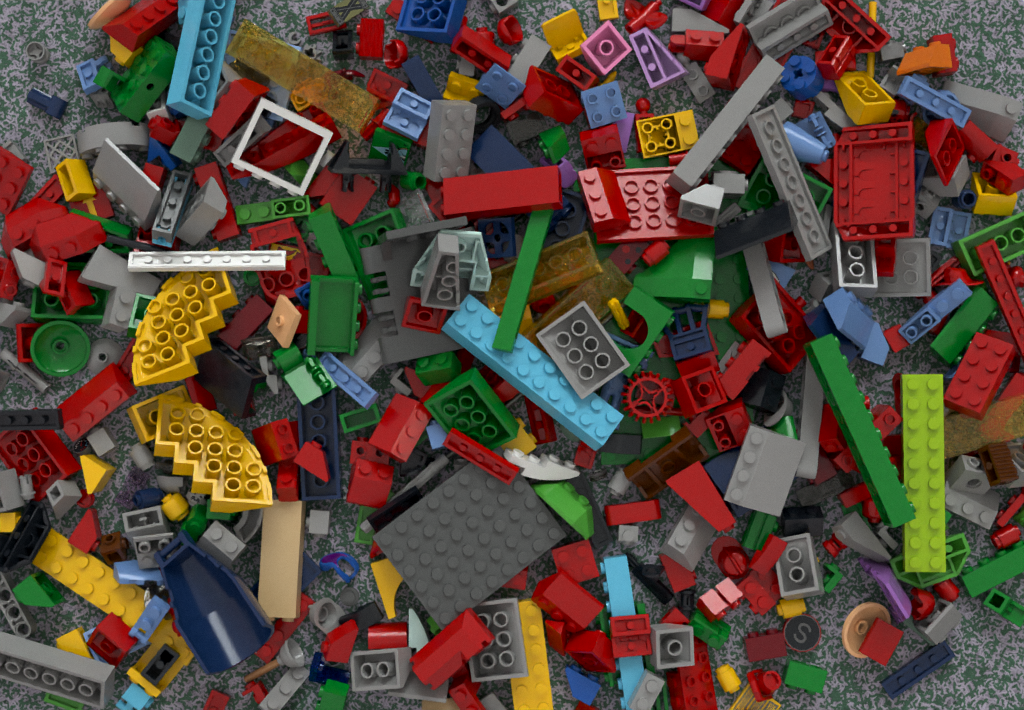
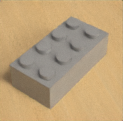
(449, 139)
(853, 265)

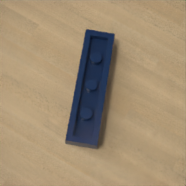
(917, 669)

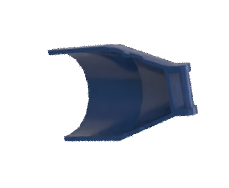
(212, 606)

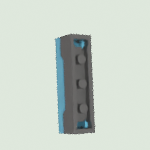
(172, 208)

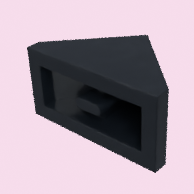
(343, 45)

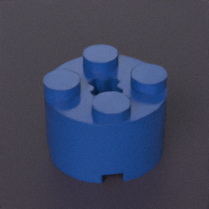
(802, 78)

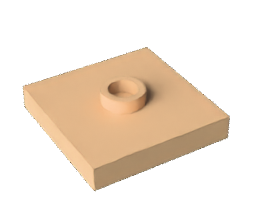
(284, 321)

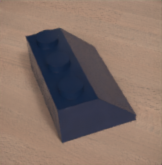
(821, 324)

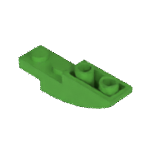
(273, 210)

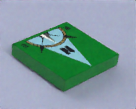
(380, 145)

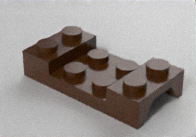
(668, 461)

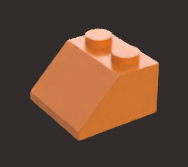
(926, 60)

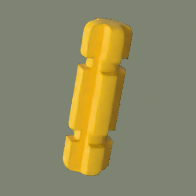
(618, 313)

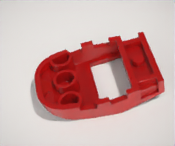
(297, 270)

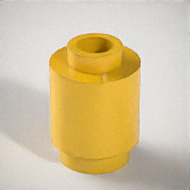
(718, 309)
(790, 608)
(728, 678)

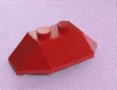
(854, 22)
(21, 223)
(66, 237)

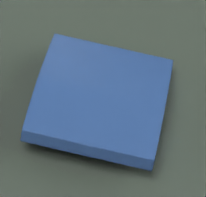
(408, 114)
(948, 226)

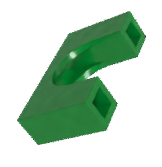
(657, 317)

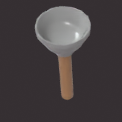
(290, 655)

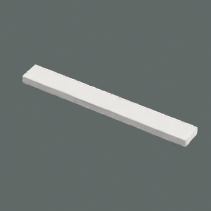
(207, 261)

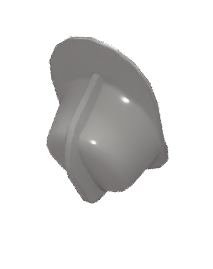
(784, 408)
(325, 614)

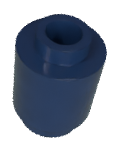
(966, 199)
(148, 498)

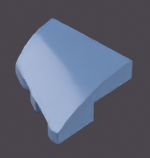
(129, 573)

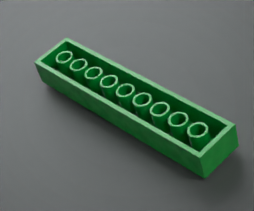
(859, 431)

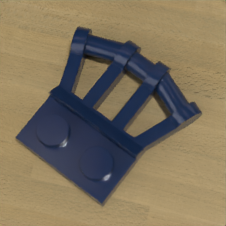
(692, 342)

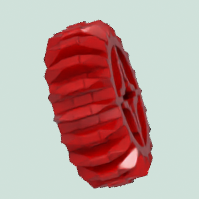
(662, 389)

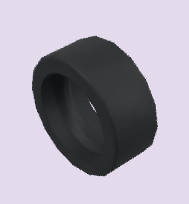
(494, 116)

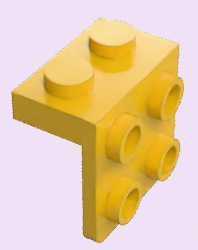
(564, 35)
(137, 678)

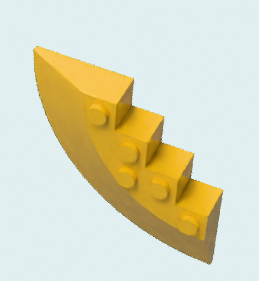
(180, 324)
(213, 454)

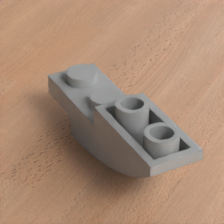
(834, 114)

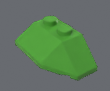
(567, 504)
(956, 554)

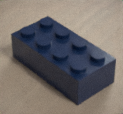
(570, 225)

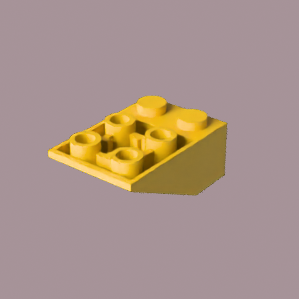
(667, 134)

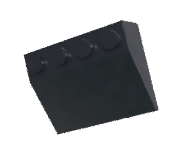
(755, 228)

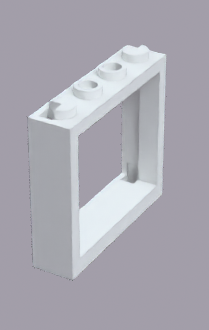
(295, 118)

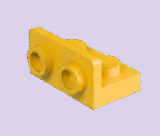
(461, 88)

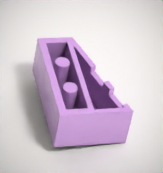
(656, 60)

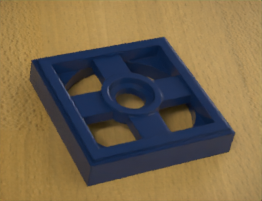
(510, 224)

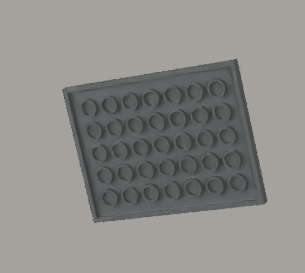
(468, 539)

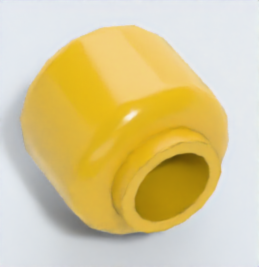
(175, 506)

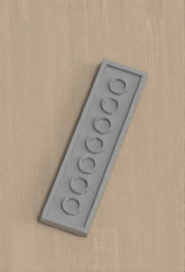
(789, 181)

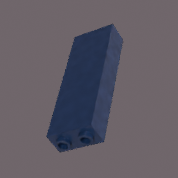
(496, 154)

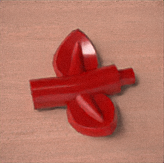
(643, 16)

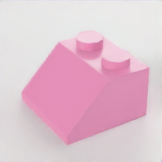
(604, 49)

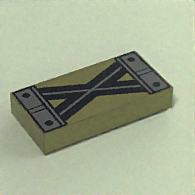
(347, 10)

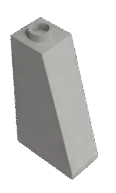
(110, 270)

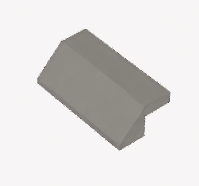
(788, 26)

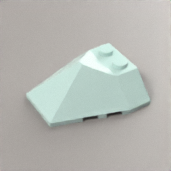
(472, 260)

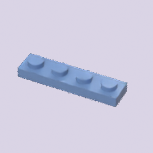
(933, 101)
(349, 380)

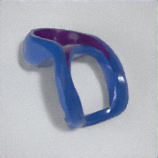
(331, 561)

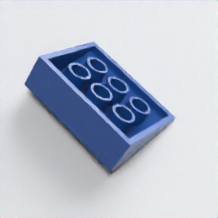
(431, 19)

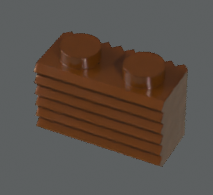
(998, 464)

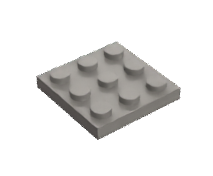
(911, 272)

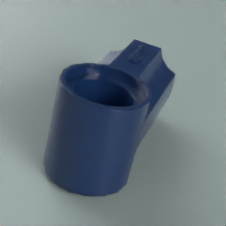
(50, 104)

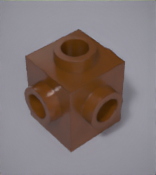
(114, 547)

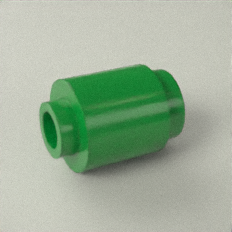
(413, 181)

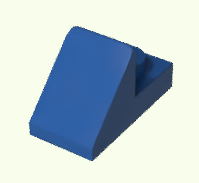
(160, 149)

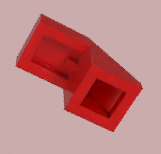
(885, 257)

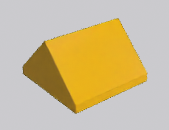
(96, 472)

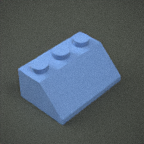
(850, 316)

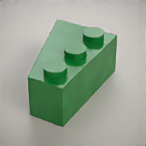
(112, 228)

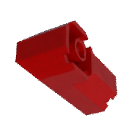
(451, 649)

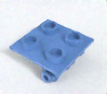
(500, 86)
(603, 104)
(818, 128)

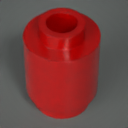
(655, 252)
(1005, 536)
(947, 590)

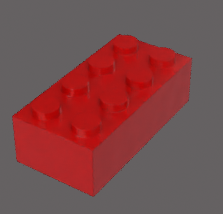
(979, 376)

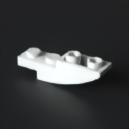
(542, 468)

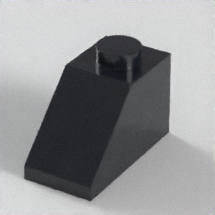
(160, 664)

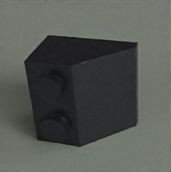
(763, 391)

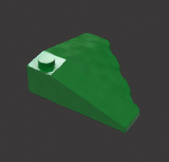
(683, 273)

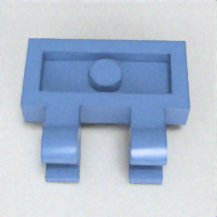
(88, 70)

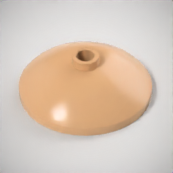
(108, 12)
(858, 625)

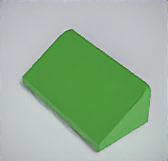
(665, 427)

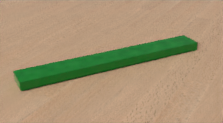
(522, 280)

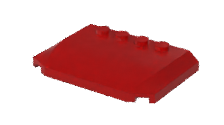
(875, 182)

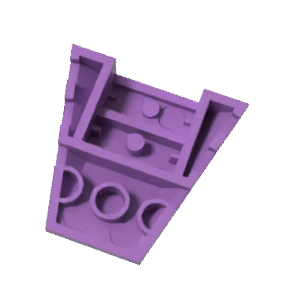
(891, 587)

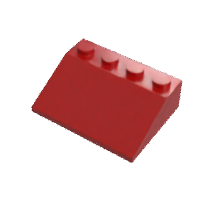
(785, 348)
(40, 455)

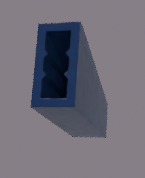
(420, 79)

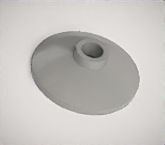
(103, 346)

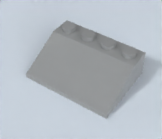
(127, 185)
(582, 350)
(764, 470)
(506, 654)

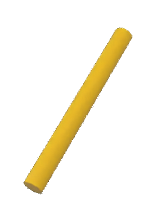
(871, 56)

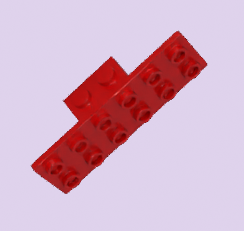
(693, 685)

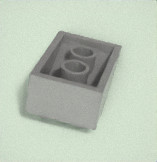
(799, 569)

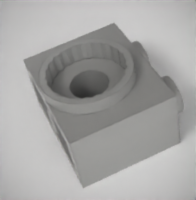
(731, 181)
(968, 475)

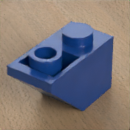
(582, 686)

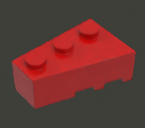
(742, 367)

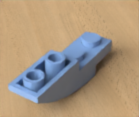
(934, 311)

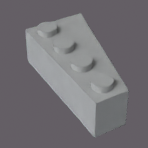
(441, 277)

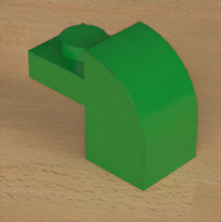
(1005, 607)

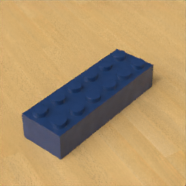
(321, 423)

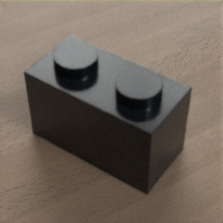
(802, 520)

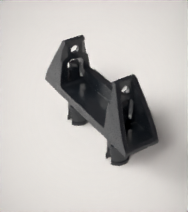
(353, 166)

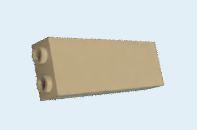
(282, 559)

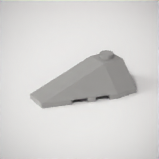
(990, 111)

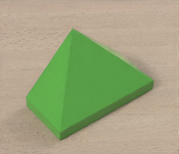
(298, 171)

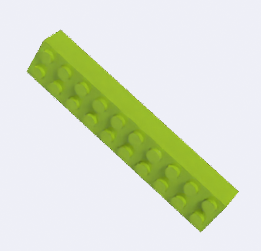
(923, 471)

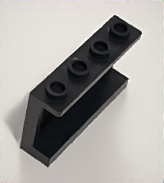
(229, 377)

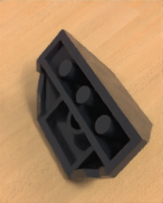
(26, 538)

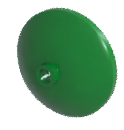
(64, 360)

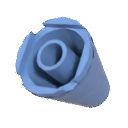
(805, 146)

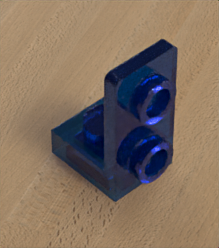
(320, 672)

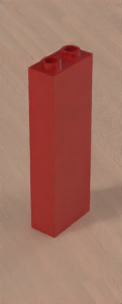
(502, 193)

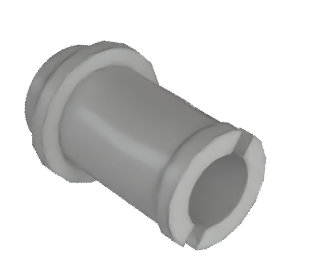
(26, 487)

